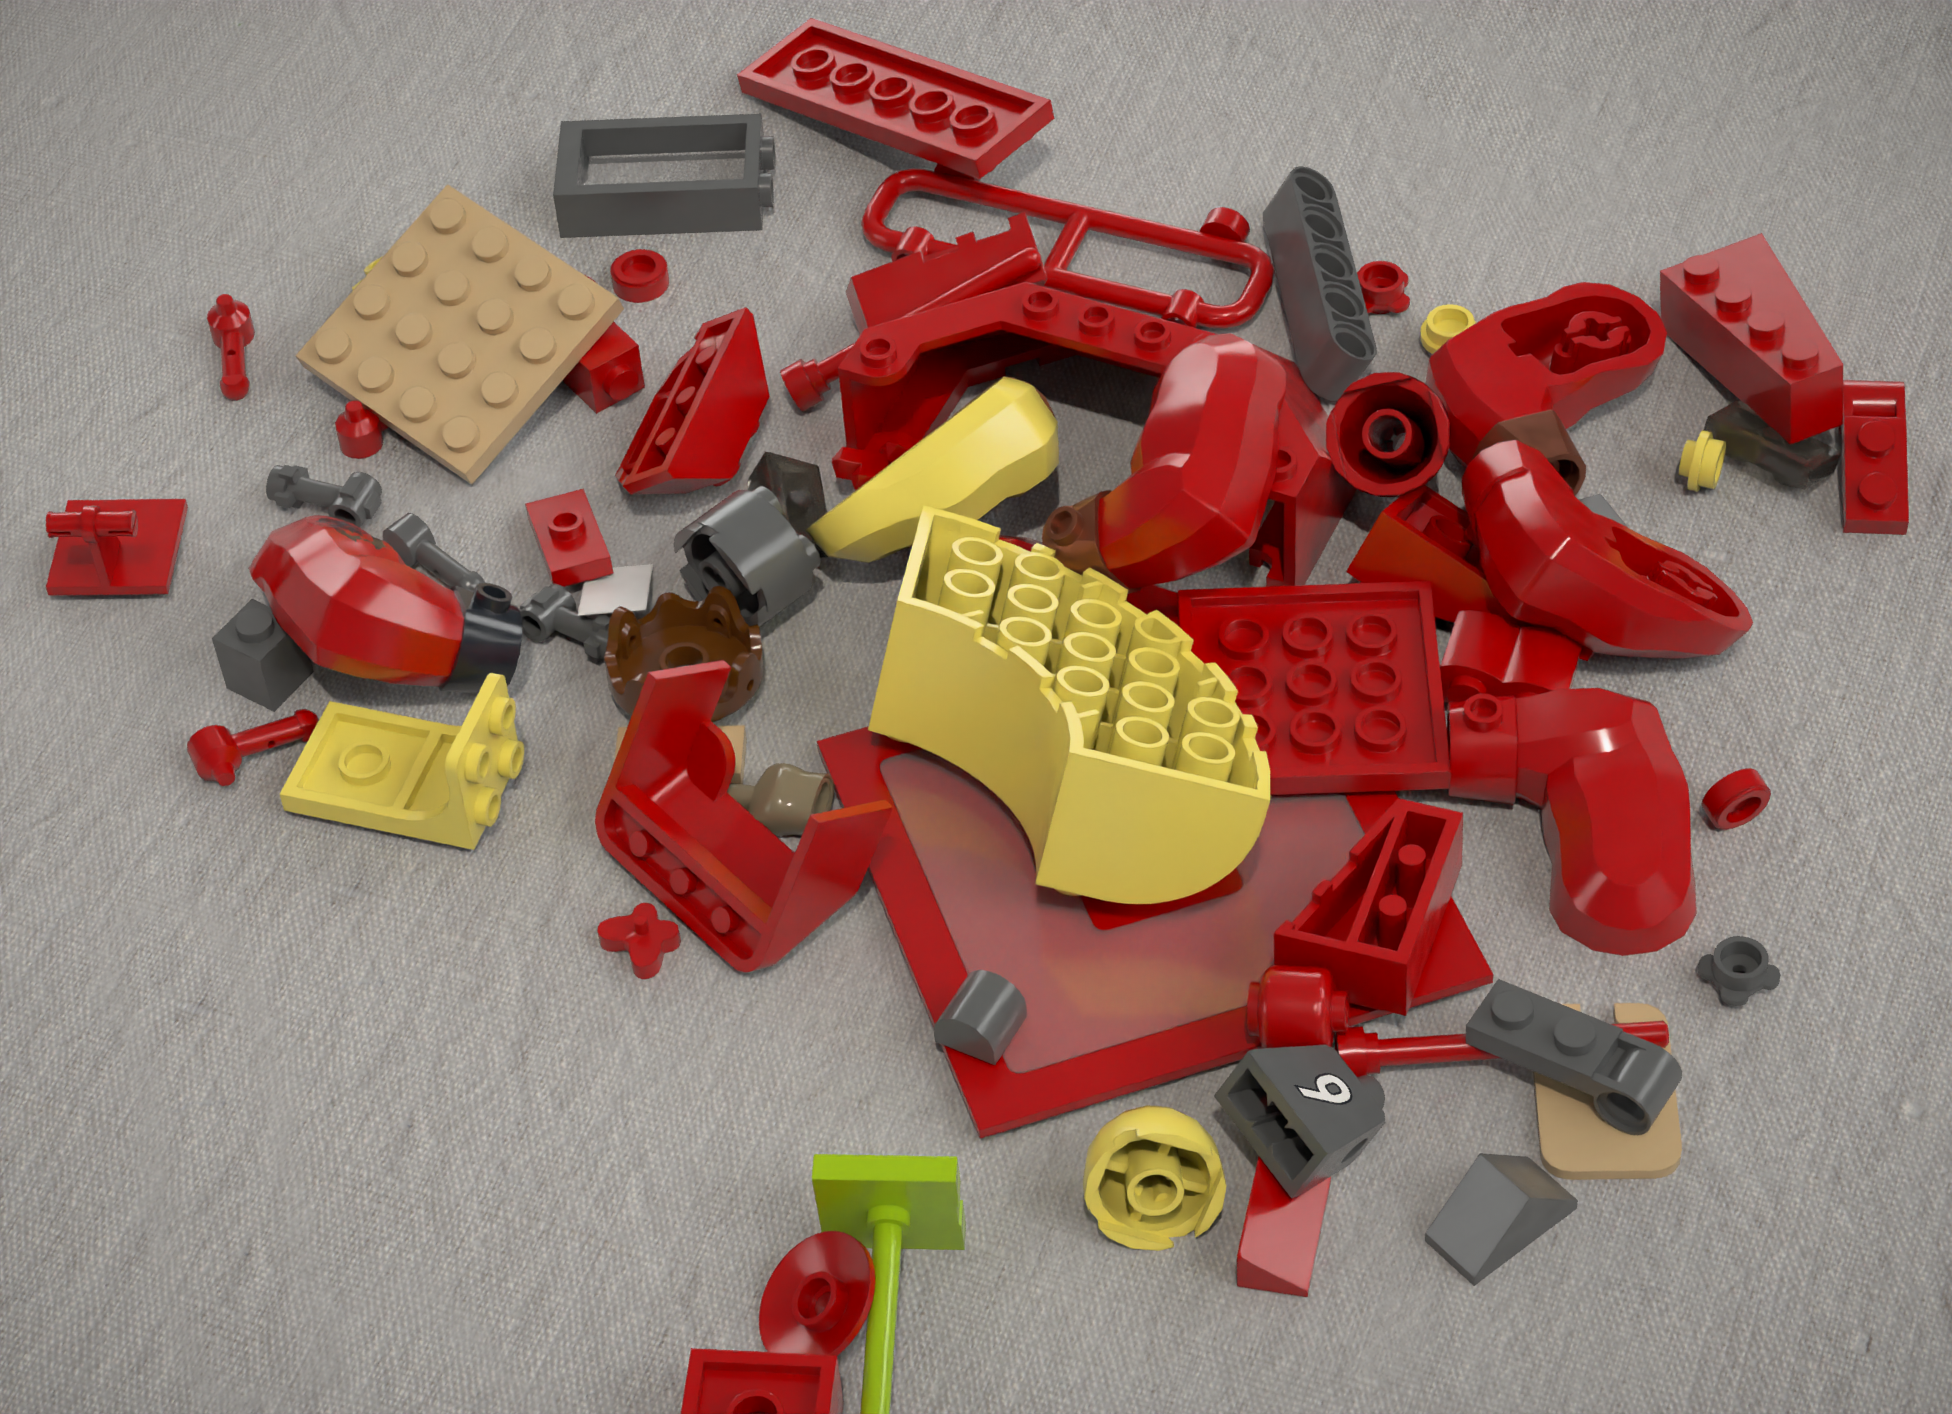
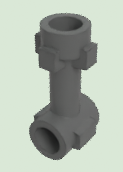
(352, 502)
(554, 611)

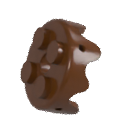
(684, 634)

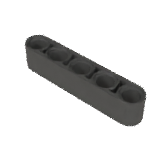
(1319, 283)

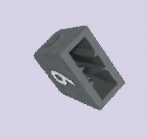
(1302, 1111)

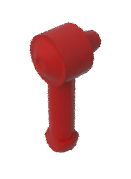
(231, 332)
(359, 431)
(219, 753)

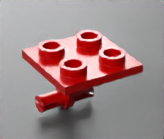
(115, 546)

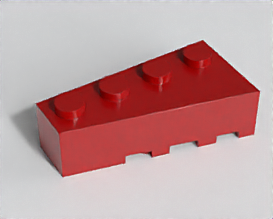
(1755, 336)

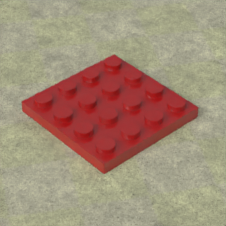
(1333, 680)

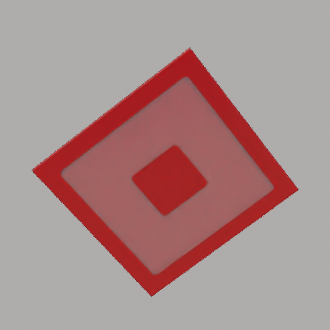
(1107, 986)

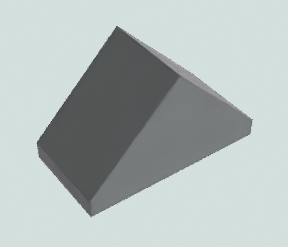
(1496, 1214)

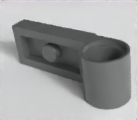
(1621, 1071)

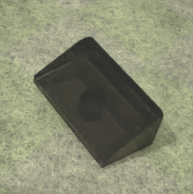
(796, 487)

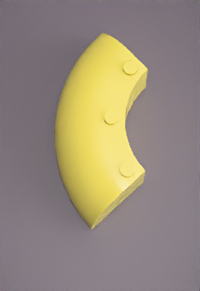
(1073, 714)

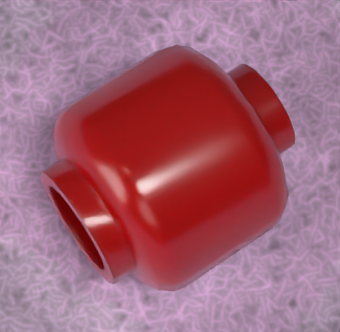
(1296, 1007)

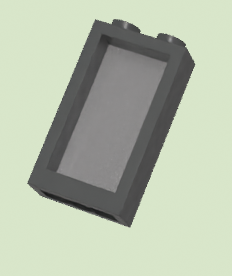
(663, 175)

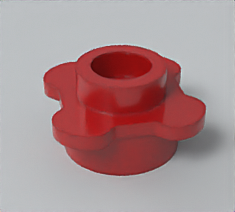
(1383, 287)

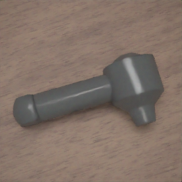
(416, 543)

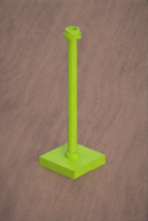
(888, 1207)

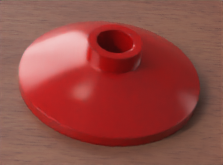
(818, 1296)

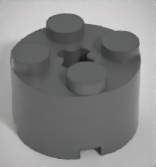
(749, 551)

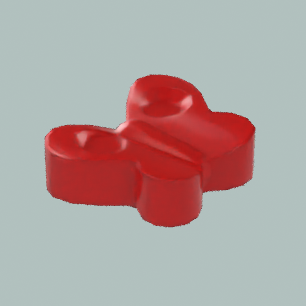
(642, 937)

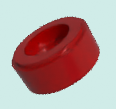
(639, 275)
(1736, 799)

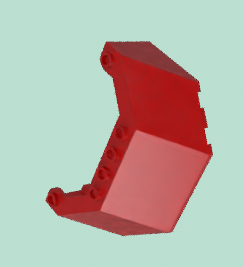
(919, 366)

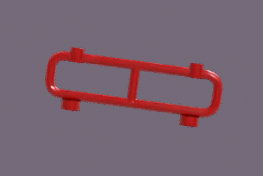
(1219, 238)

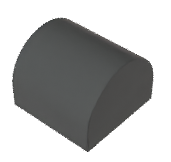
(982, 1016)

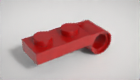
(1874, 457)

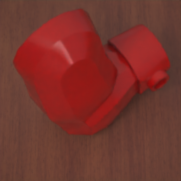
(1585, 572)
(1607, 803)

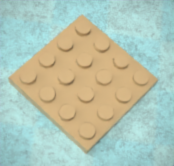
(460, 333)

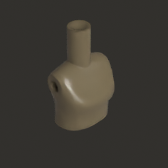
(785, 797)

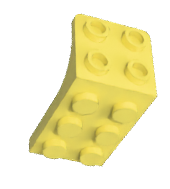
(410, 771)

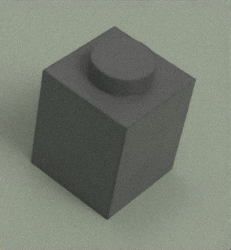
(260, 657)

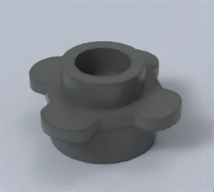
(1743, 956)

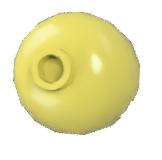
(1153, 1178)

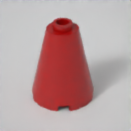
(1371, 421)

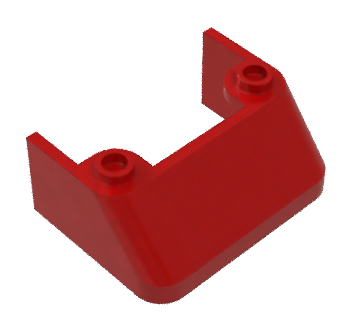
(702, 850)

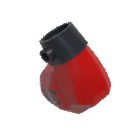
(377, 619)

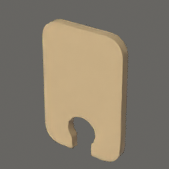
(1583, 1146)

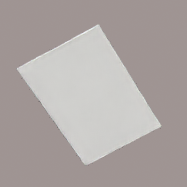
(623, 588)

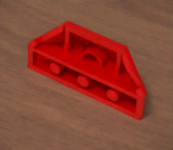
(701, 413)

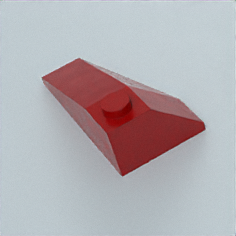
(1426, 541)

